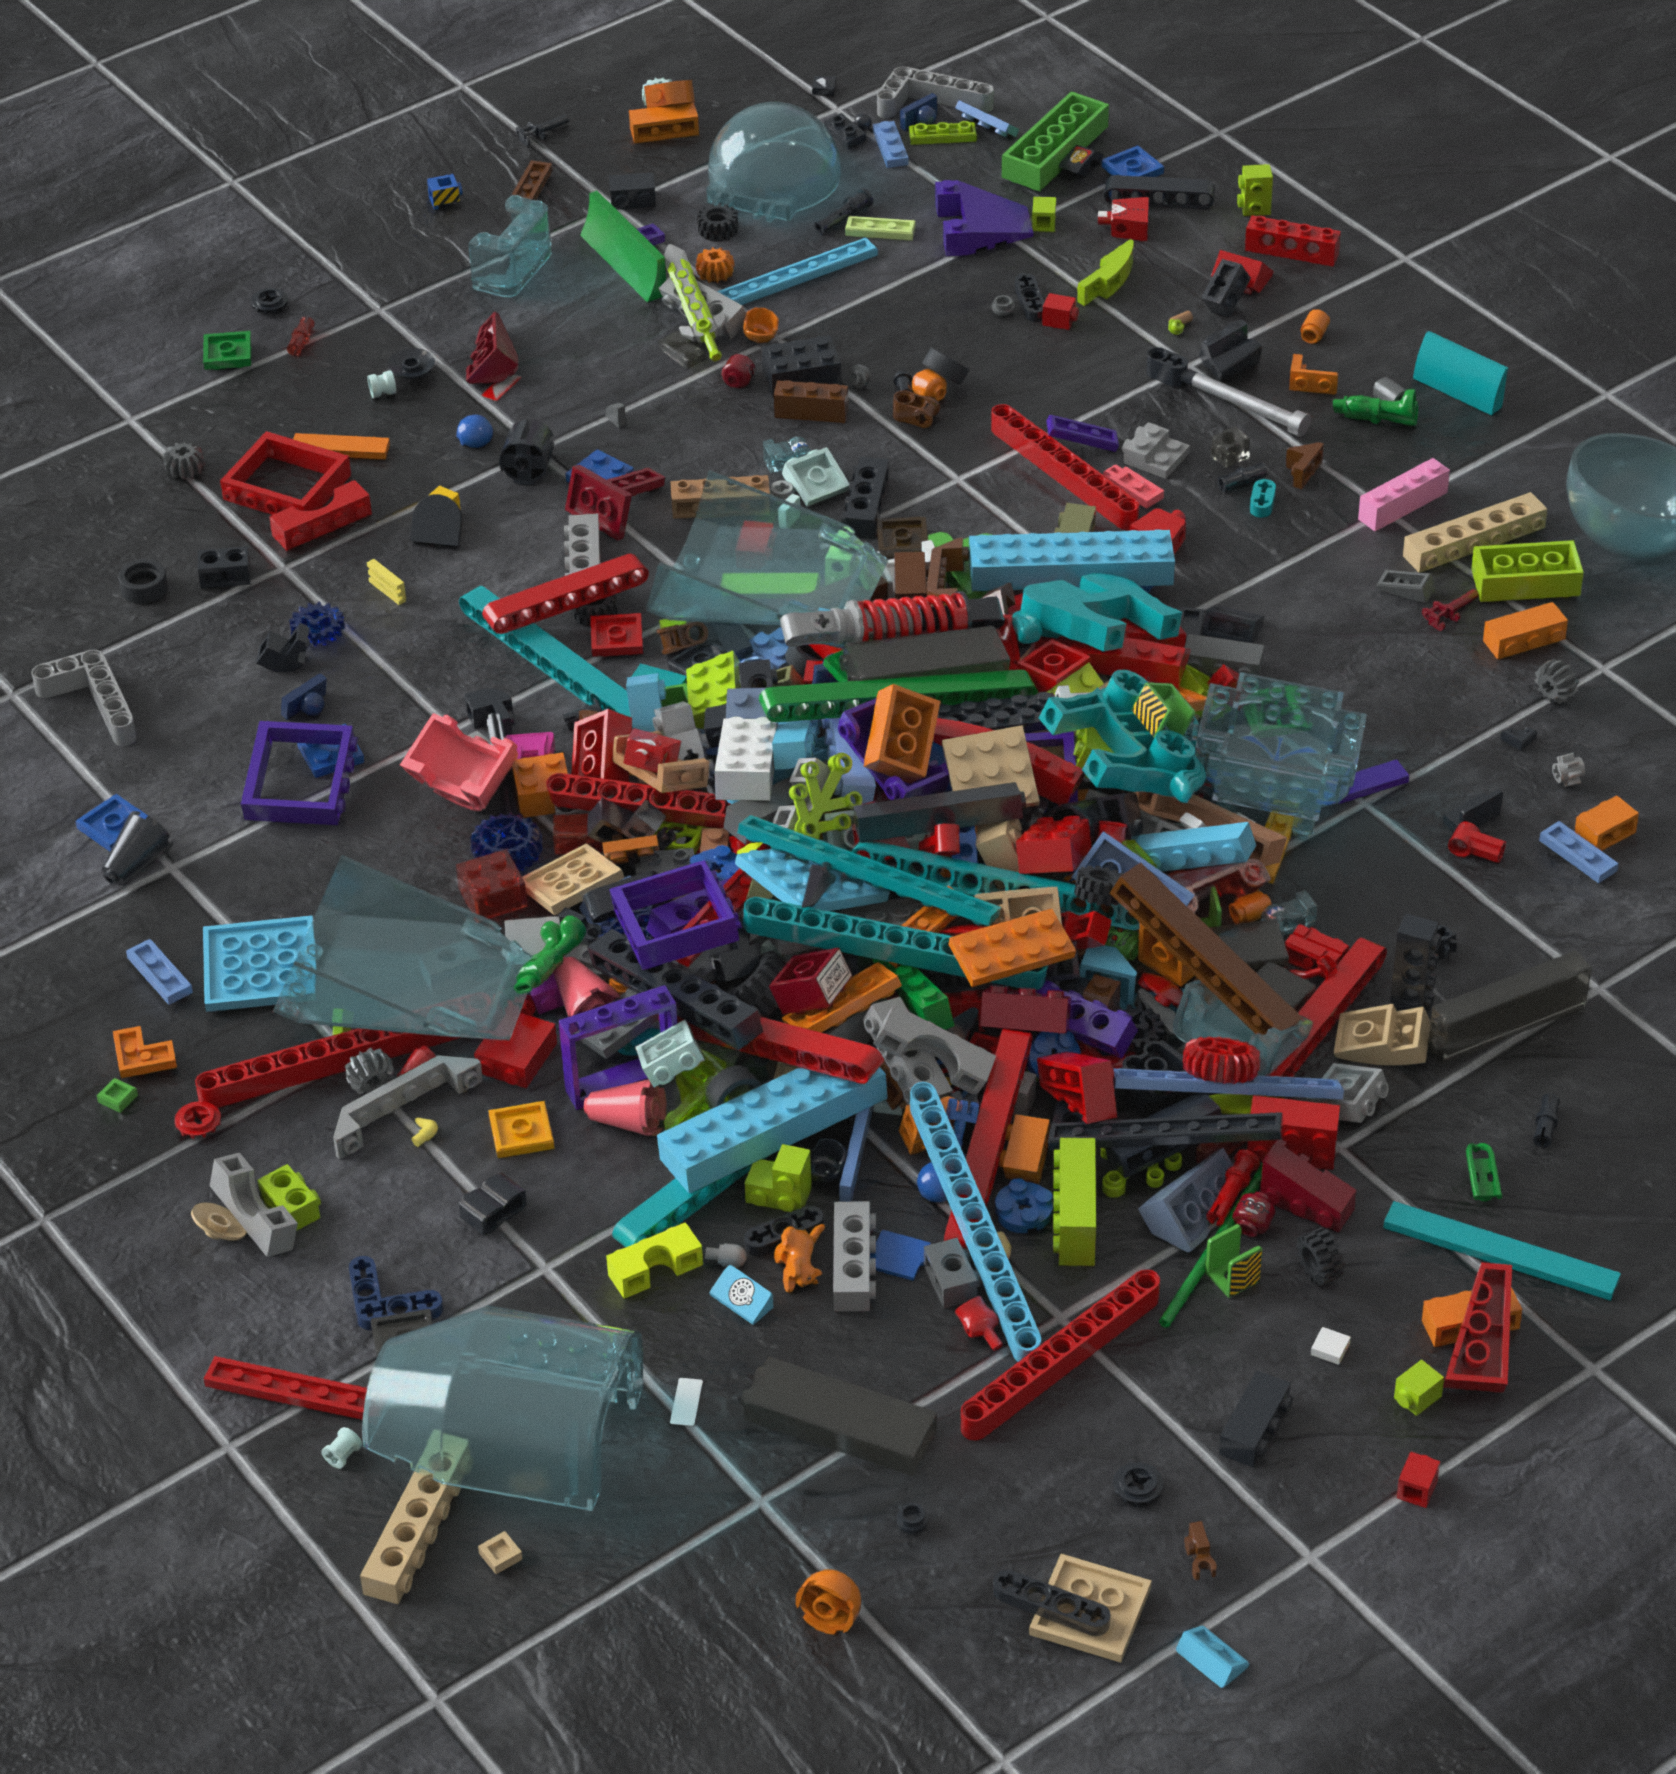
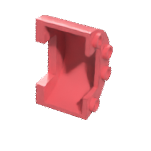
(457, 765)

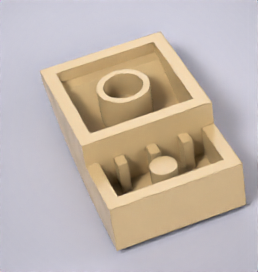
(1023, 902)
(1383, 1036)

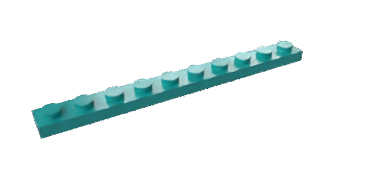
(863, 868)

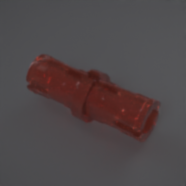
(300, 336)

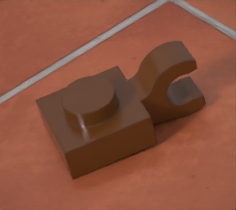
(1198, 1546)

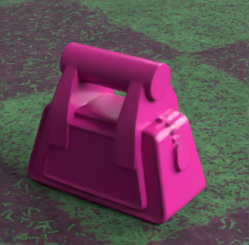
(533, 744)

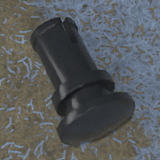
(572, 717)

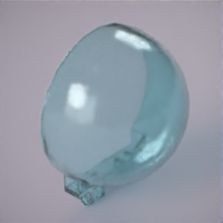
(773, 161)
(1625, 493)

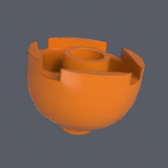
(829, 1601)

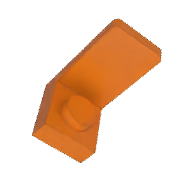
(1311, 380)

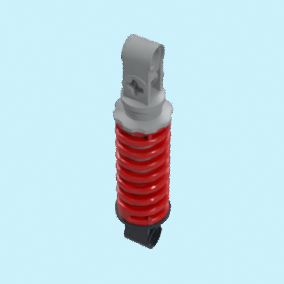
(891, 619)

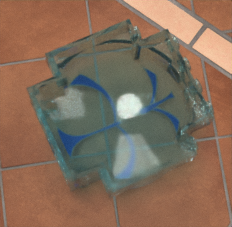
(1279, 747)

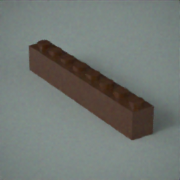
(1202, 952)

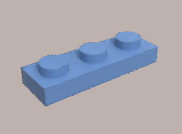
(986, 120)
(890, 144)
(1578, 852)
(159, 971)

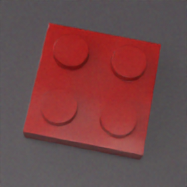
(616, 635)

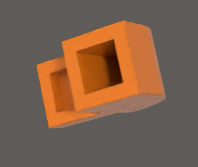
(669, 93)

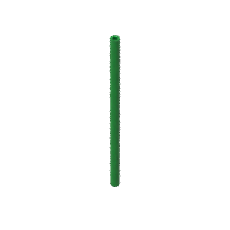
(1200, 1267)

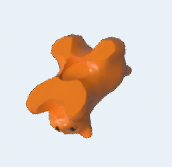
(796, 1253)

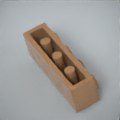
(687, 493)

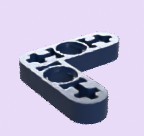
(376, 1304)

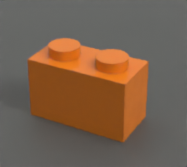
(1607, 823)
(1026, 1148)

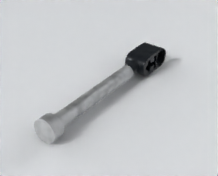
(1174, 371)

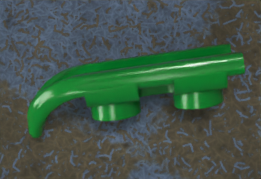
(1480, 1168)

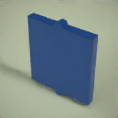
(899, 1254)

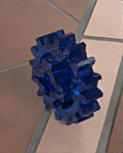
(322, 622)

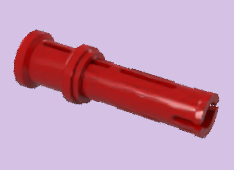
(1236, 1178)

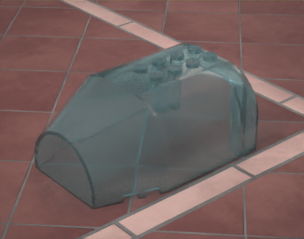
(503, 1402)

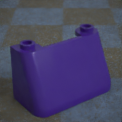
(855, 730)

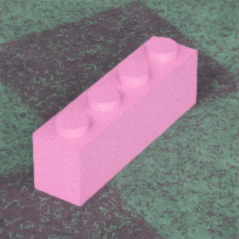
(1403, 494)

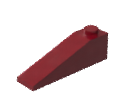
(494, 355)

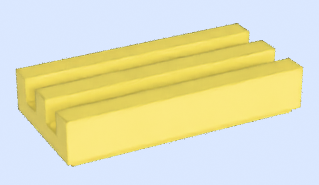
(386, 582)

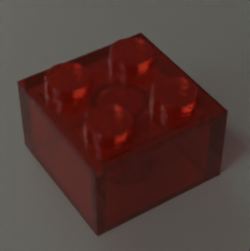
(491, 884)

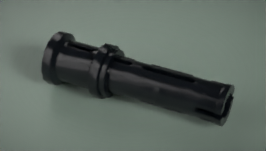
(825, 224)

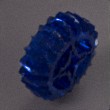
(508, 832)

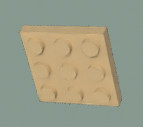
(991, 760)
(570, 877)
(1117, 1590)

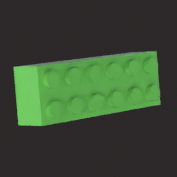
(1037, 154)

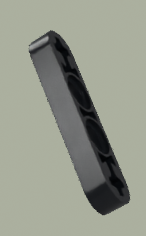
(1049, 1606)

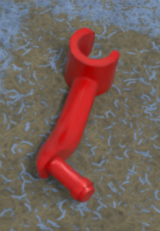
(1325, 964)

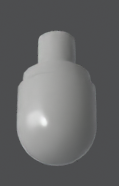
(727, 1255)

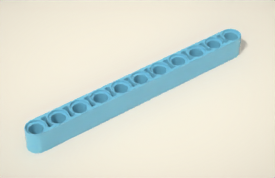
(973, 1208)

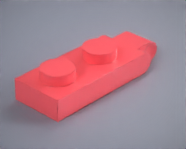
(1135, 485)

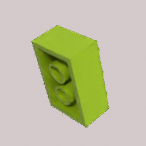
(709, 684)

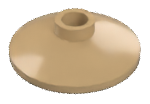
(217, 1221)

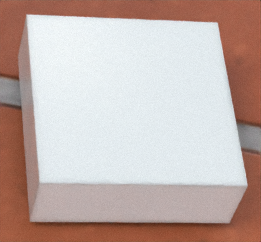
(1330, 1345)

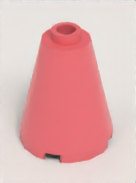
(581, 987)
(629, 1107)

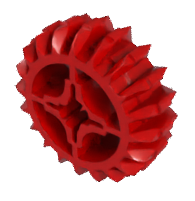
(1221, 1060)

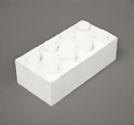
(745, 759)

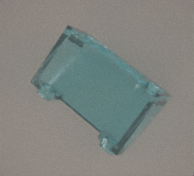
(1206, 1015)

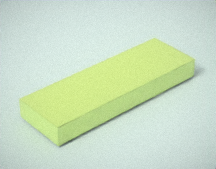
(880, 228)

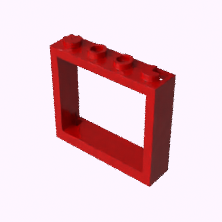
(330, 463)

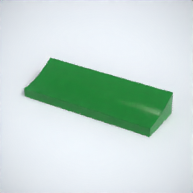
(624, 248)

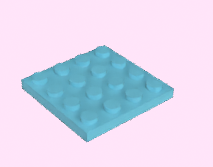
(788, 876)
(250, 961)

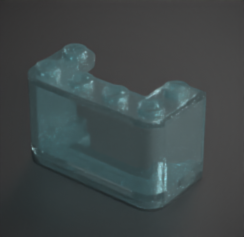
(509, 261)

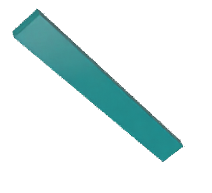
(1502, 1250)

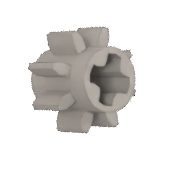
(1568, 769)

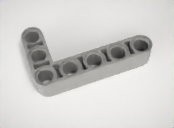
(917, 83)
(91, 671)

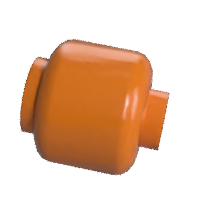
(929, 384)

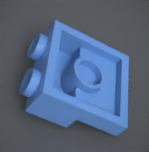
(770, 647)

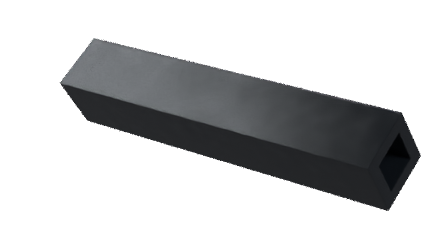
(922, 813)

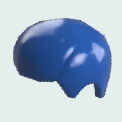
(474, 431)
(929, 1184)

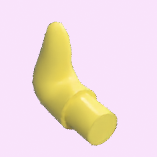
(428, 1130)

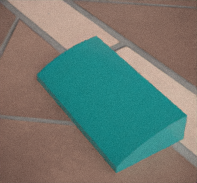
(1461, 373)

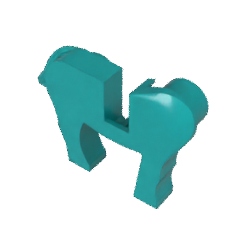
(1092, 611)
(1139, 760)

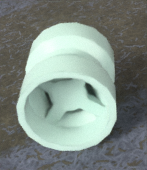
(381, 383)

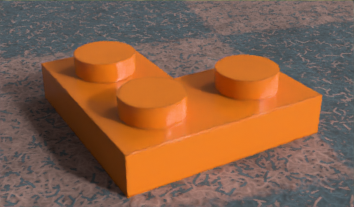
(621, 850)
(138, 1059)

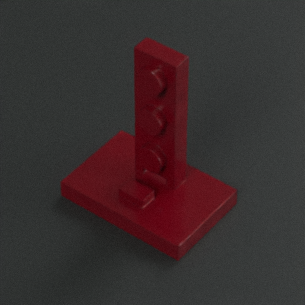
(608, 498)

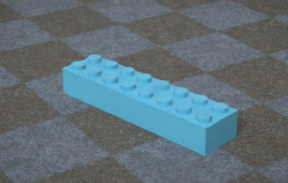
(1049, 557)
(761, 1122)

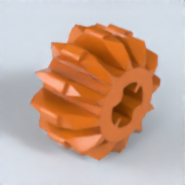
(715, 265)

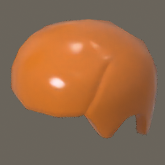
(760, 325)

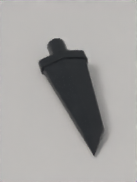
(818, 883)

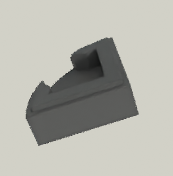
(616, 414)

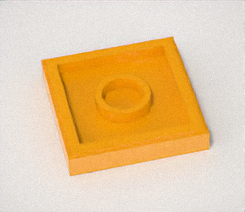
(521, 1129)

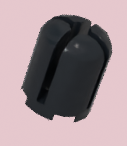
(523, 445)

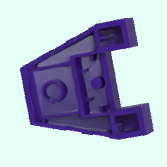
(984, 219)

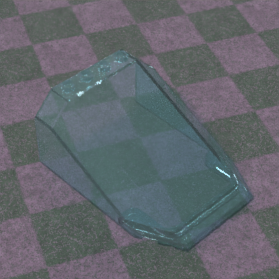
(760, 560)
(402, 963)

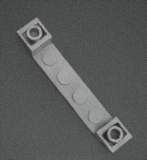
(457, 1071)

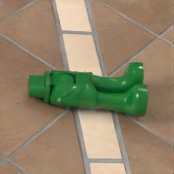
(1374, 409)
(559, 942)

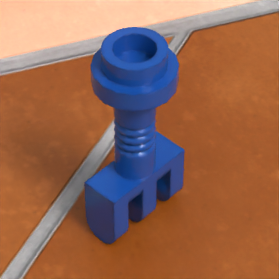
(961, 1116)

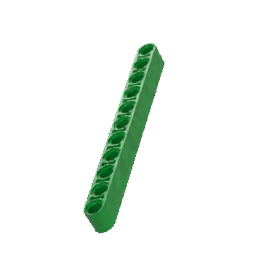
(832, 699)

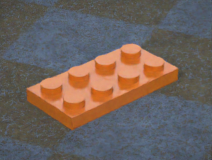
(1012, 947)
(857, 997)

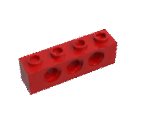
(1292, 240)

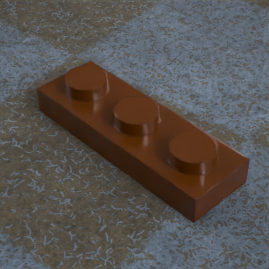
(533, 180)

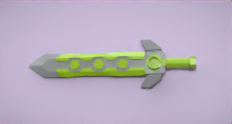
(702, 325)

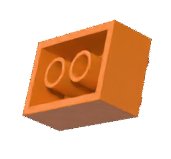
(901, 733)

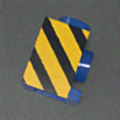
(444, 190)

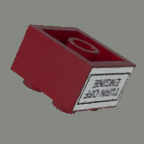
(810, 981)

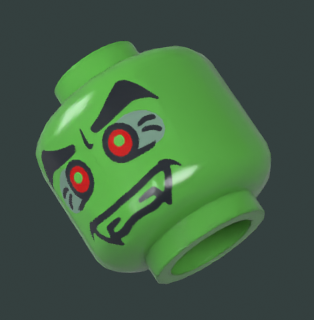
(1124, 940)

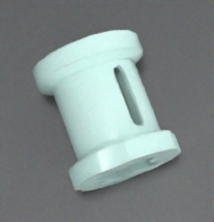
(341, 1447)

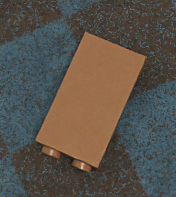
(670, 776)

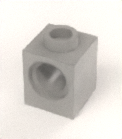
(674, 719)

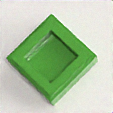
(117, 1095)

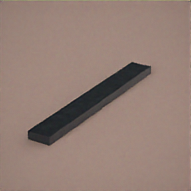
(1172, 1130)

